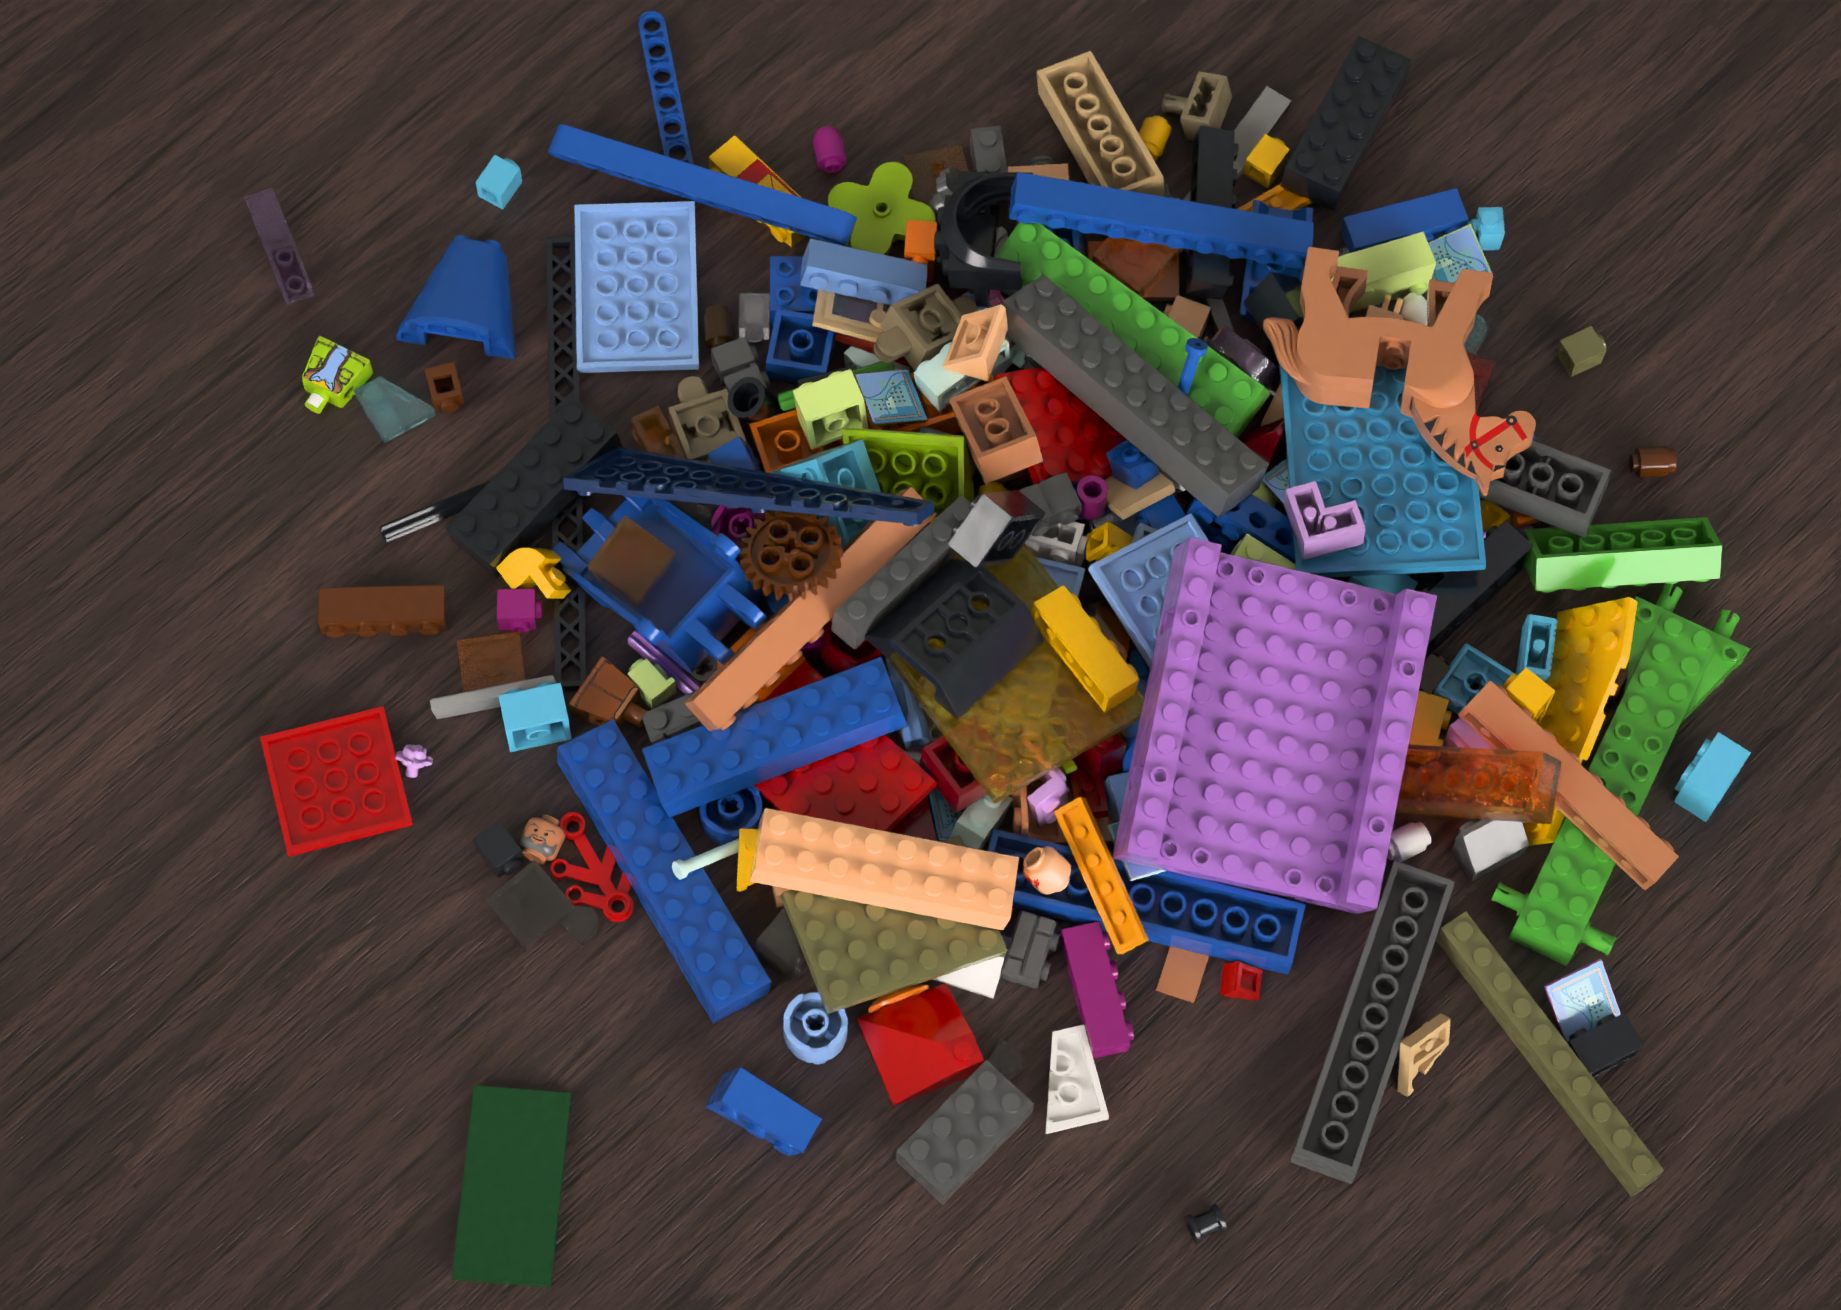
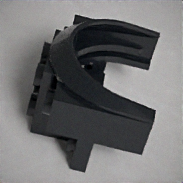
(969, 239)

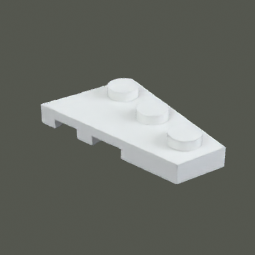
(1074, 1085)

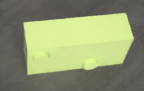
(1392, 269)

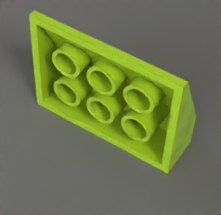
(927, 461)

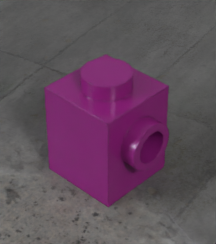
(518, 609)

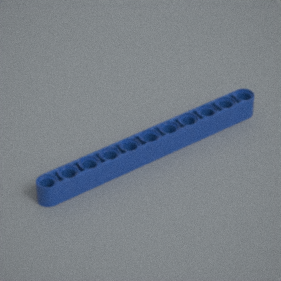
(702, 185)

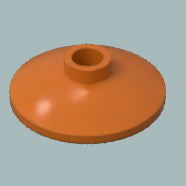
(891, 998)

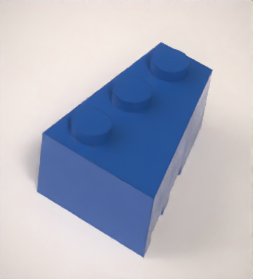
(763, 1111)

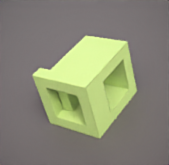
(652, 682)

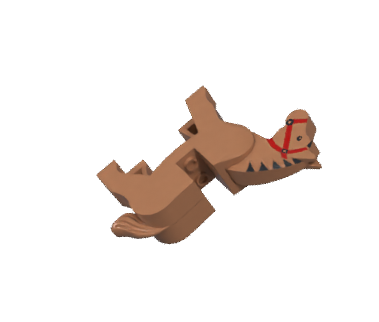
(1338, 358)

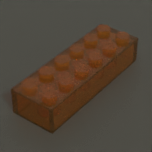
(1479, 784)

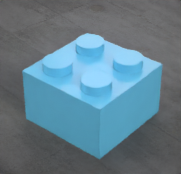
(535, 716)
(1710, 775)

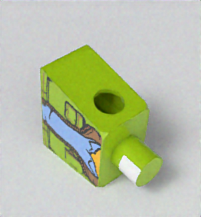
(333, 375)

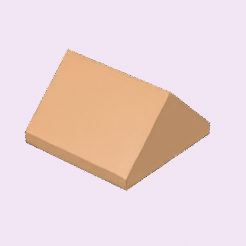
(977, 343)

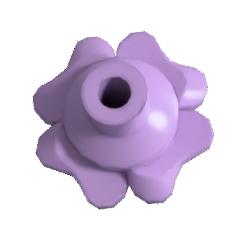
(413, 758)

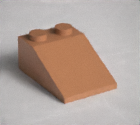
(996, 430)

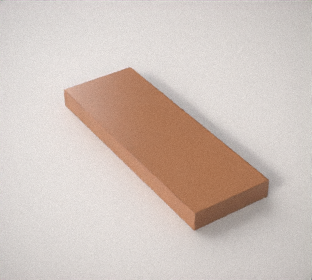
(1182, 974)

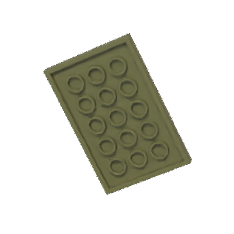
(876, 950)

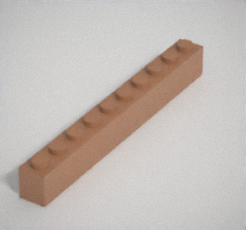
(797, 623)

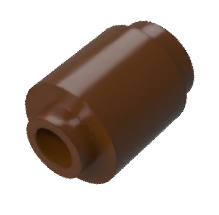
(1653, 461)

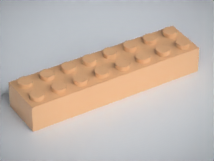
(884, 869)

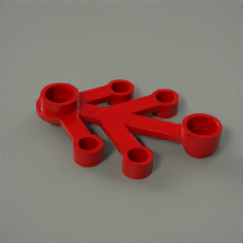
(597, 874)

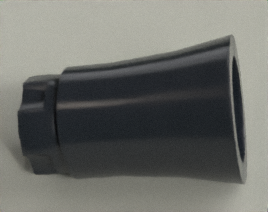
(752, 400)

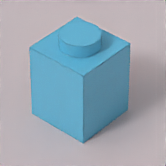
(499, 181)

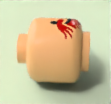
(1046, 870)

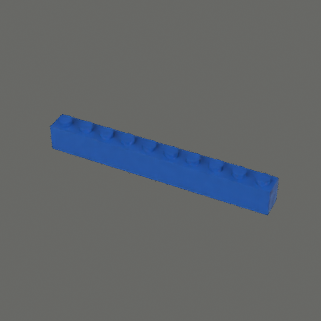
(1160, 220)

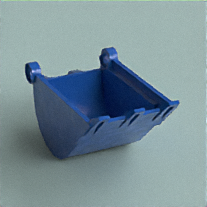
(696, 596)

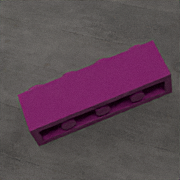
(1095, 989)

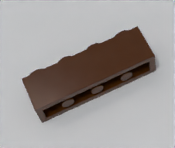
(382, 610)

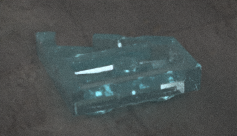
(391, 408)

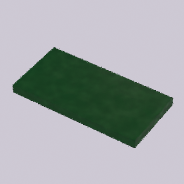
(512, 1186)

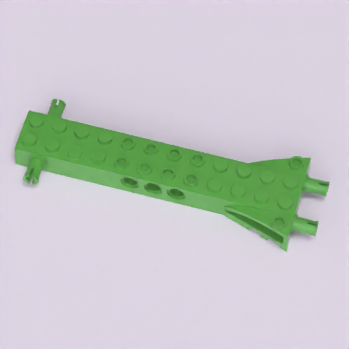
(1669, 676)

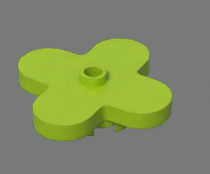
(880, 207)

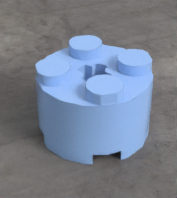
(815, 1045)

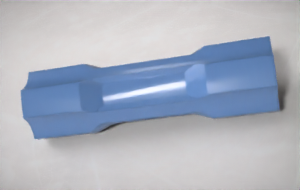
(917, 731)

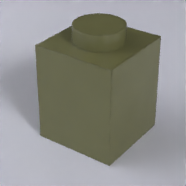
(1581, 351)

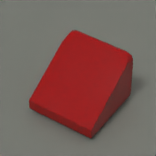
(1241, 981)

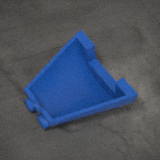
(466, 299)

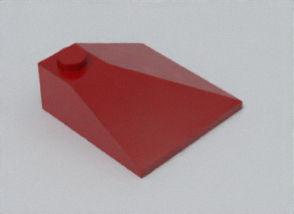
(920, 1044)

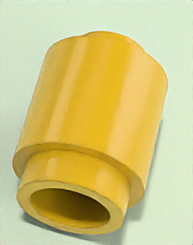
(1155, 134)

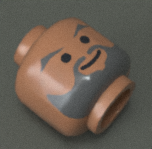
(541, 839)

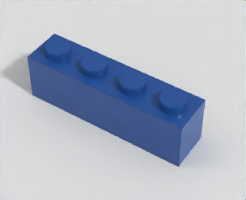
(1430, 214)

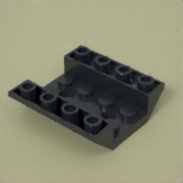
(978, 644)

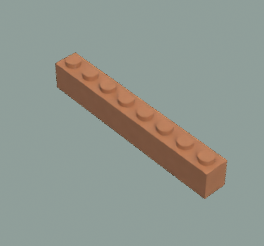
(1579, 792)

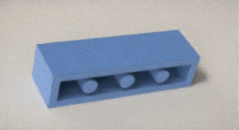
(860, 273)

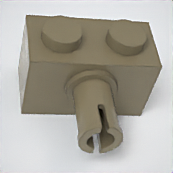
(1204, 106)

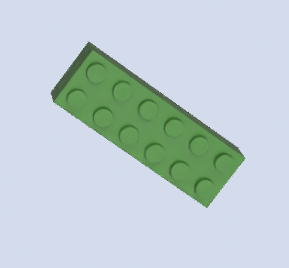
(1624, 554)

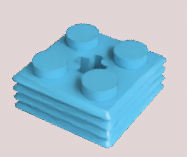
(1466, 668)

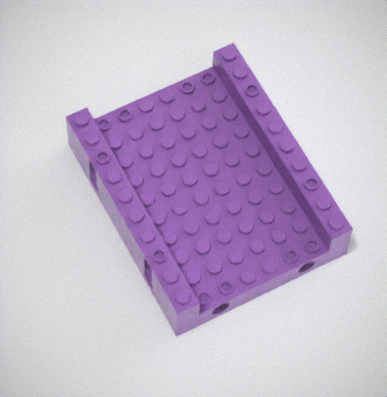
(1274, 729)

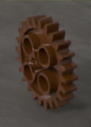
(790, 553)

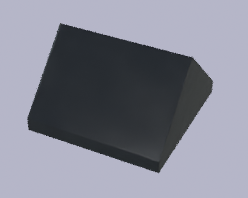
(1276, 297)

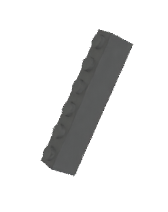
(899, 577)

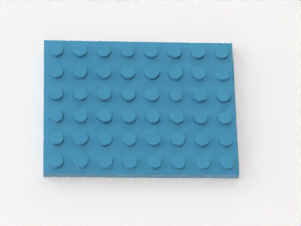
(1412, 502)

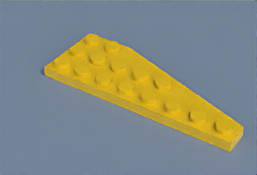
(1586, 660)

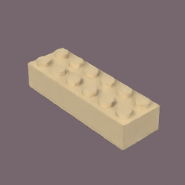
(1097, 126)

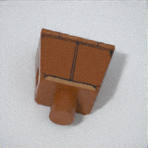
(607, 697)

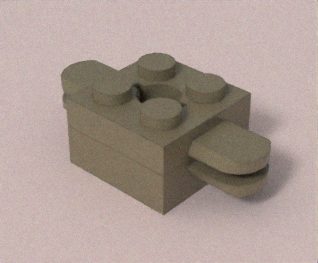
(920, 326)
(702, 419)

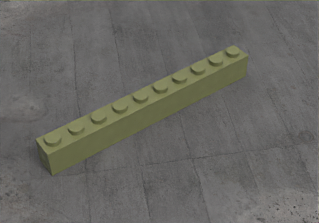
(1549, 1054)

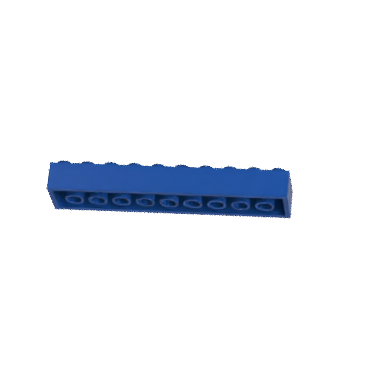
(645, 845)
(1172, 909)

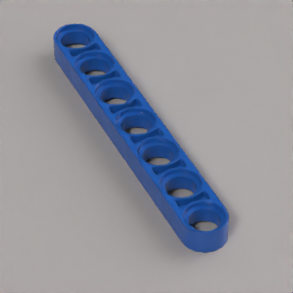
(667, 89)

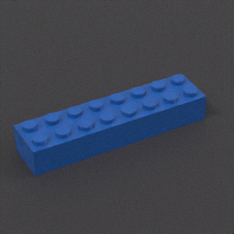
(775, 737)

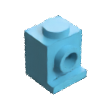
(1489, 227)

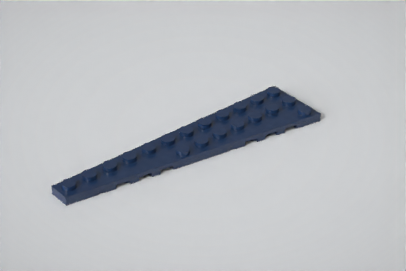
(689, 480)

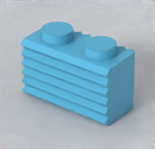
(1537, 646)

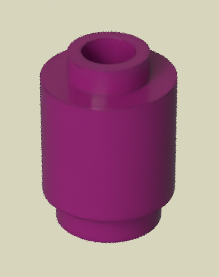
(829, 149)

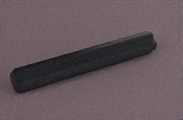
(429, 514)

